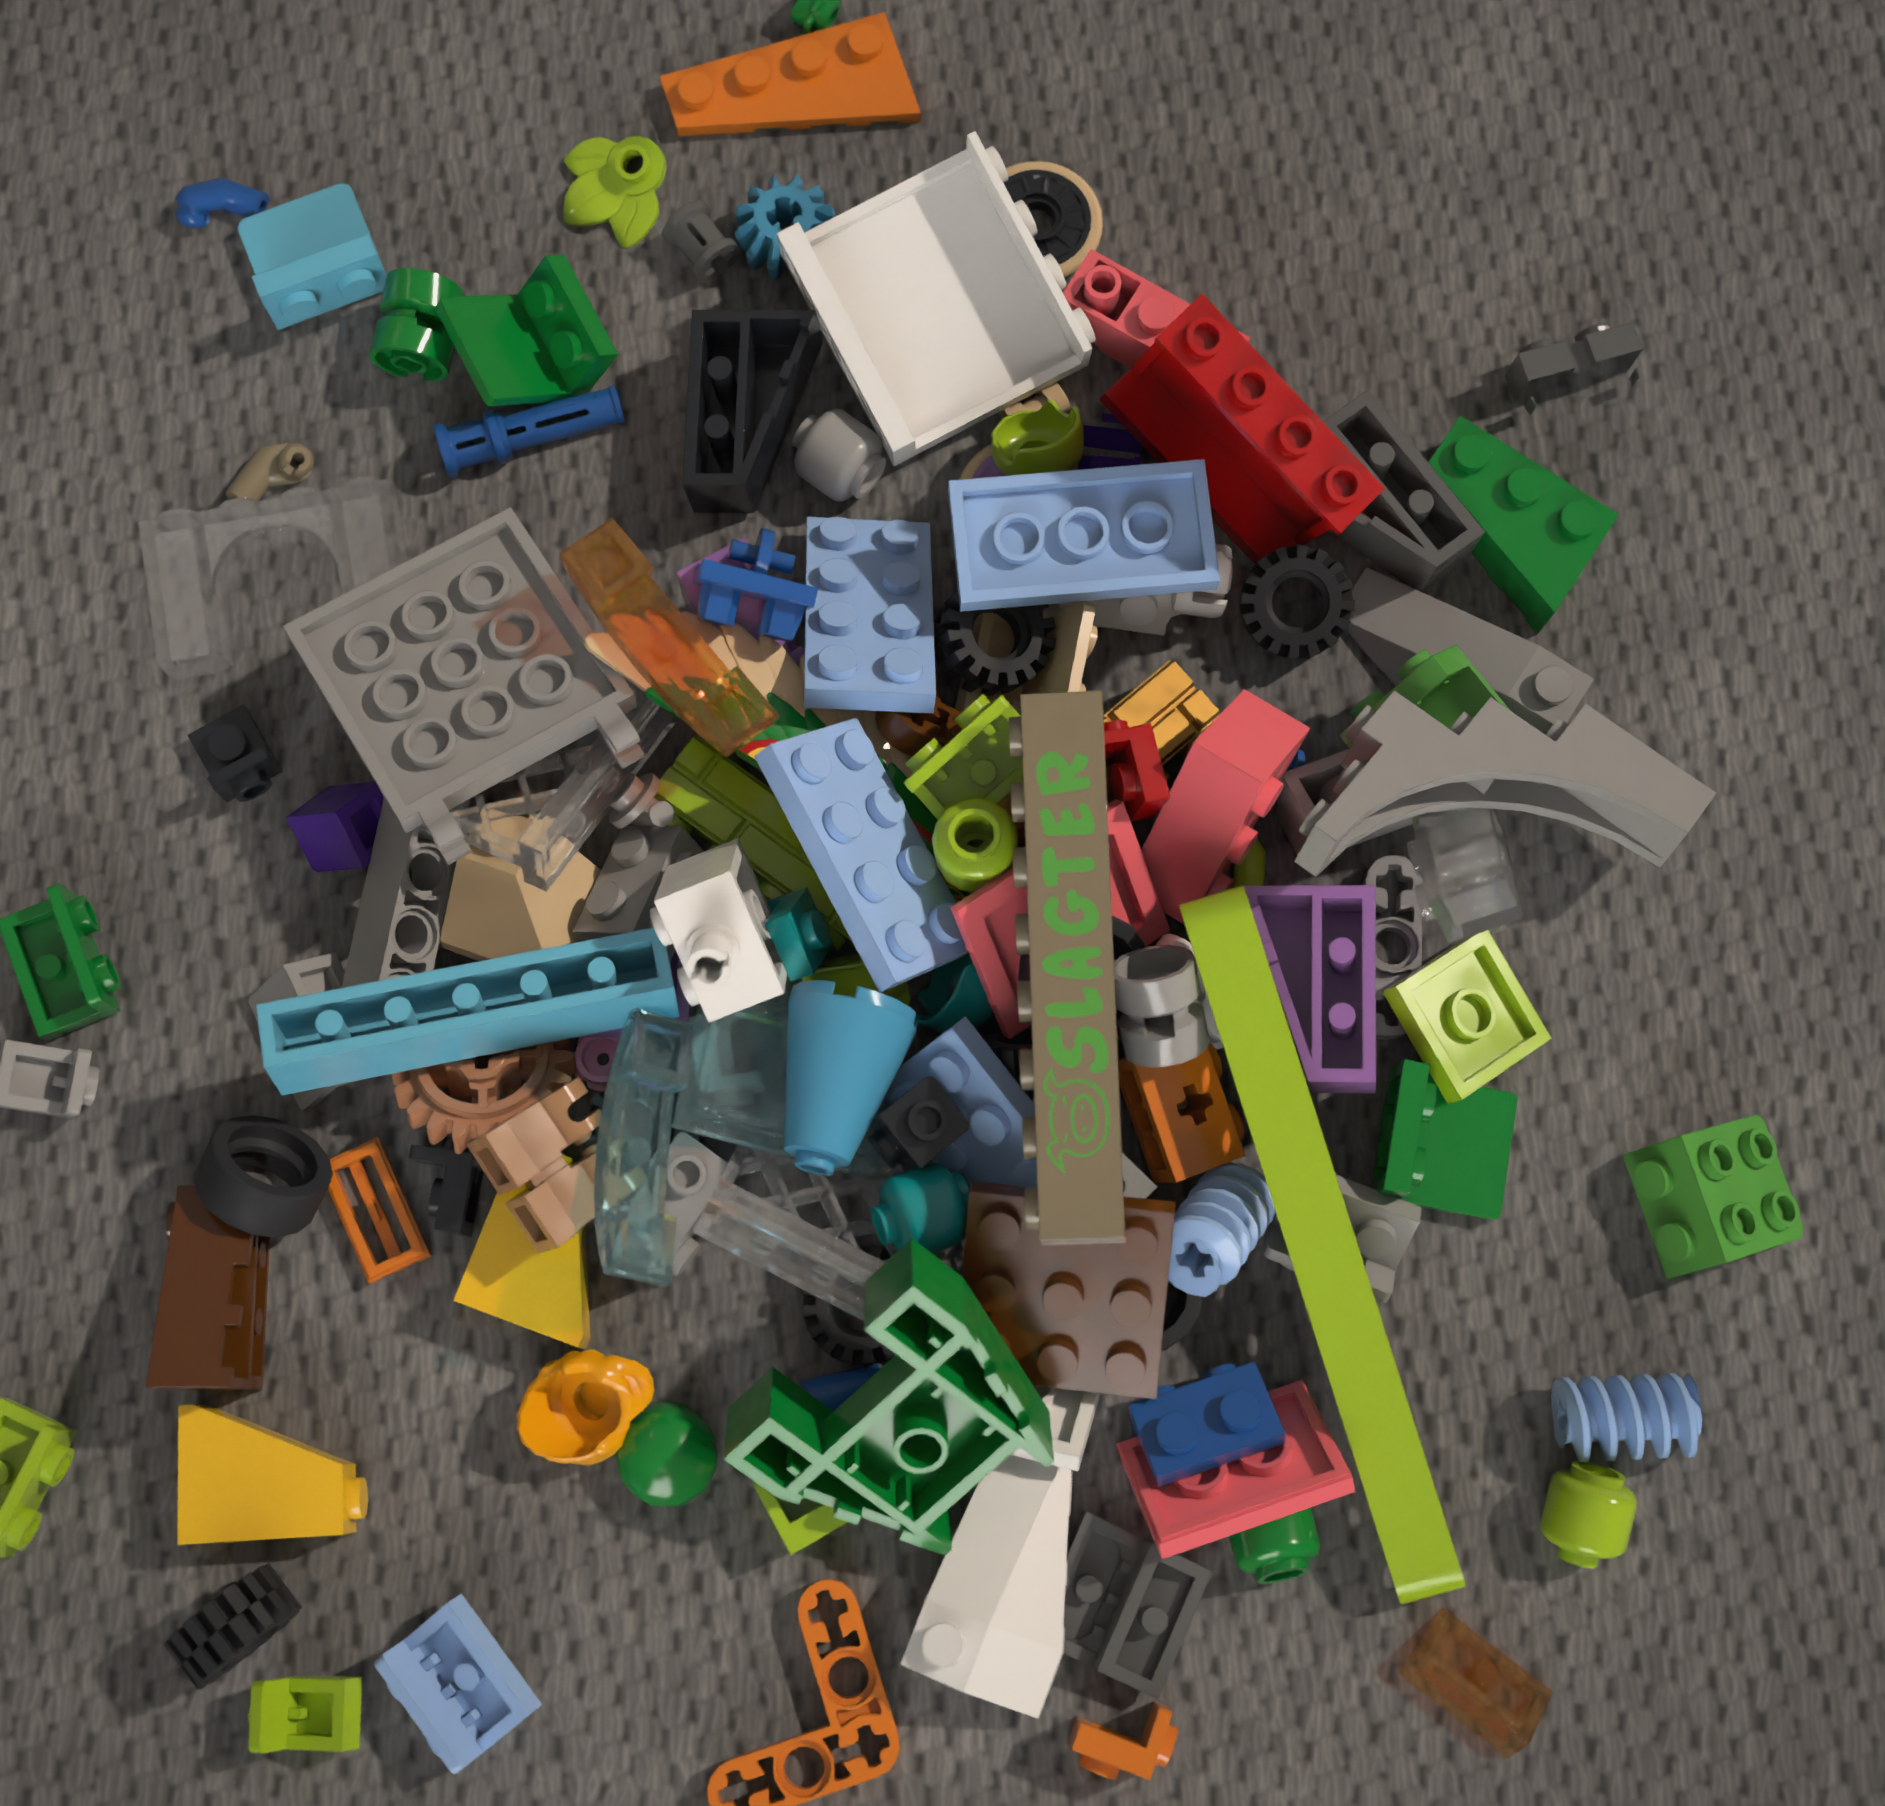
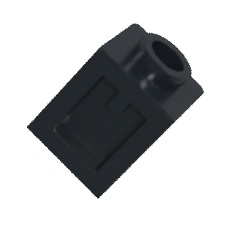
(236, 756)
(455, 1195)

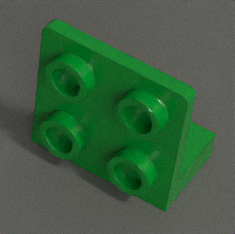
(532, 342)
(1443, 1152)

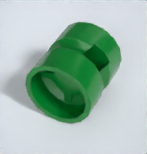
(411, 332)

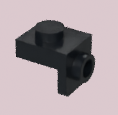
(916, 1126)

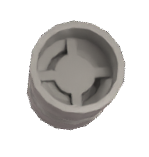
(1159, 1006)

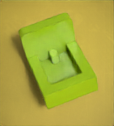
(305, 1714)

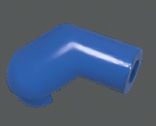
(217, 194)

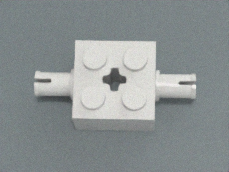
(716, 923)

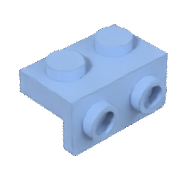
(457, 1684)

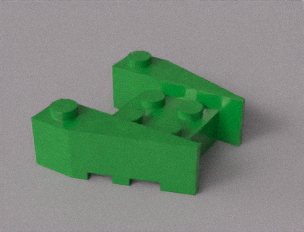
(913, 1431)

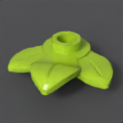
(610, 193)

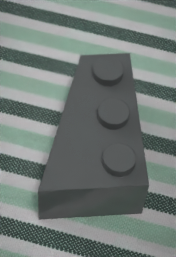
(1416, 521)

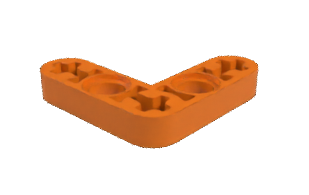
(844, 1714)

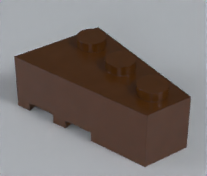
(209, 1303)

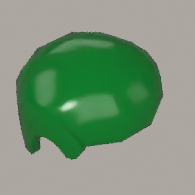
(667, 1455)

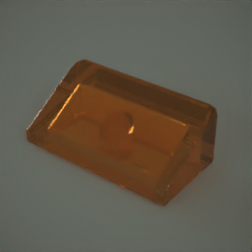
(1477, 1684)

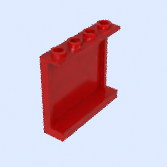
(1267, 456)

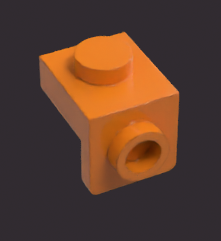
(1108, 1751)

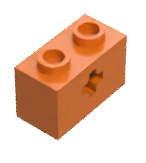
(1189, 1143)

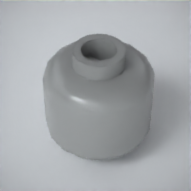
(838, 455)

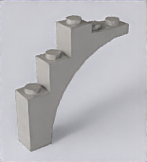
(1575, 774)

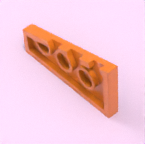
(815, 79)

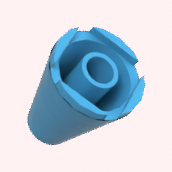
(839, 1069)

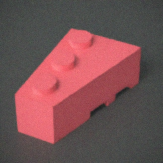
(1217, 800)

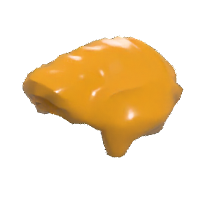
(583, 1406)

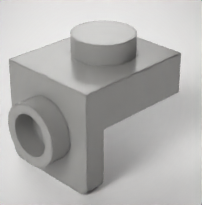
(46, 1079)

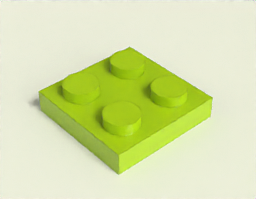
(1467, 1016)

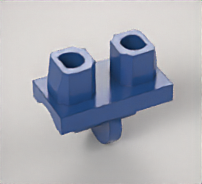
(782, 599)

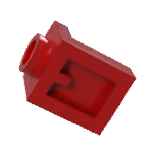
(1137, 768)

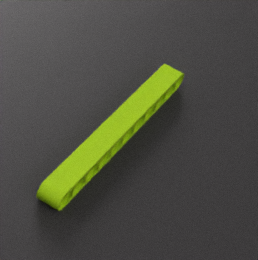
(1322, 1245)

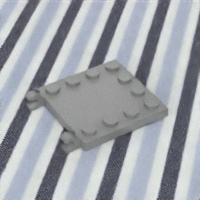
(462, 673)

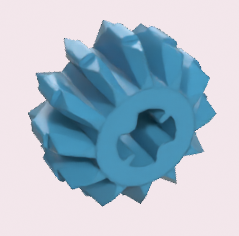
(766, 210)

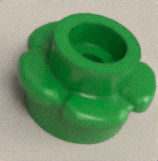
(815, 14)

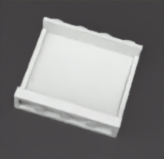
(939, 301)

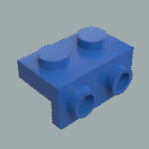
(1206, 1423)

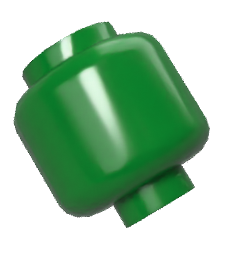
(1277, 1548)

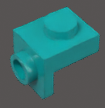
(798, 933)

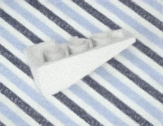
(1000, 1591)

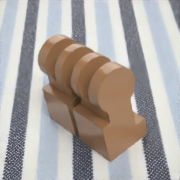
(528, 1153)

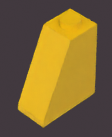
(525, 1287)
(258, 1483)

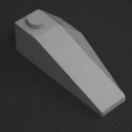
(1399, 621)

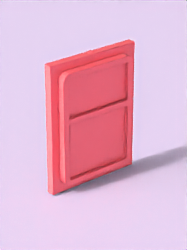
(989, 913)

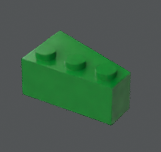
(1533, 521)

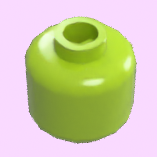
(971, 825)
(1588, 1513)

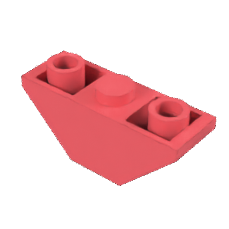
(1122, 307)

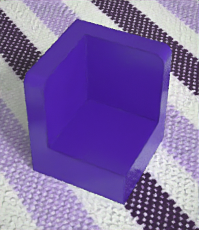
(338, 826)

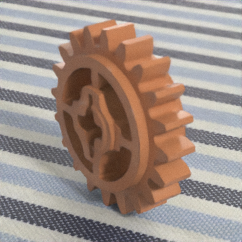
(490, 1092)

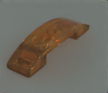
(662, 643)

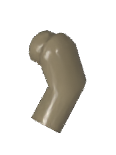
(270, 468)

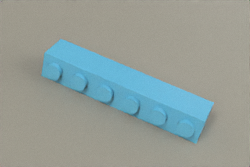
(464, 1011)

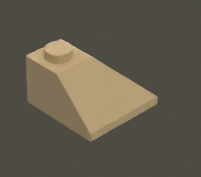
(500, 915)

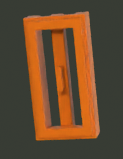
(397, 1260)

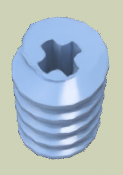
(1218, 1227)
(1627, 1413)

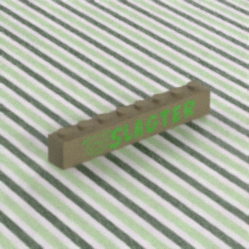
(1070, 970)

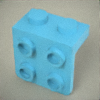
(312, 255)

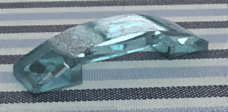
(634, 1145)

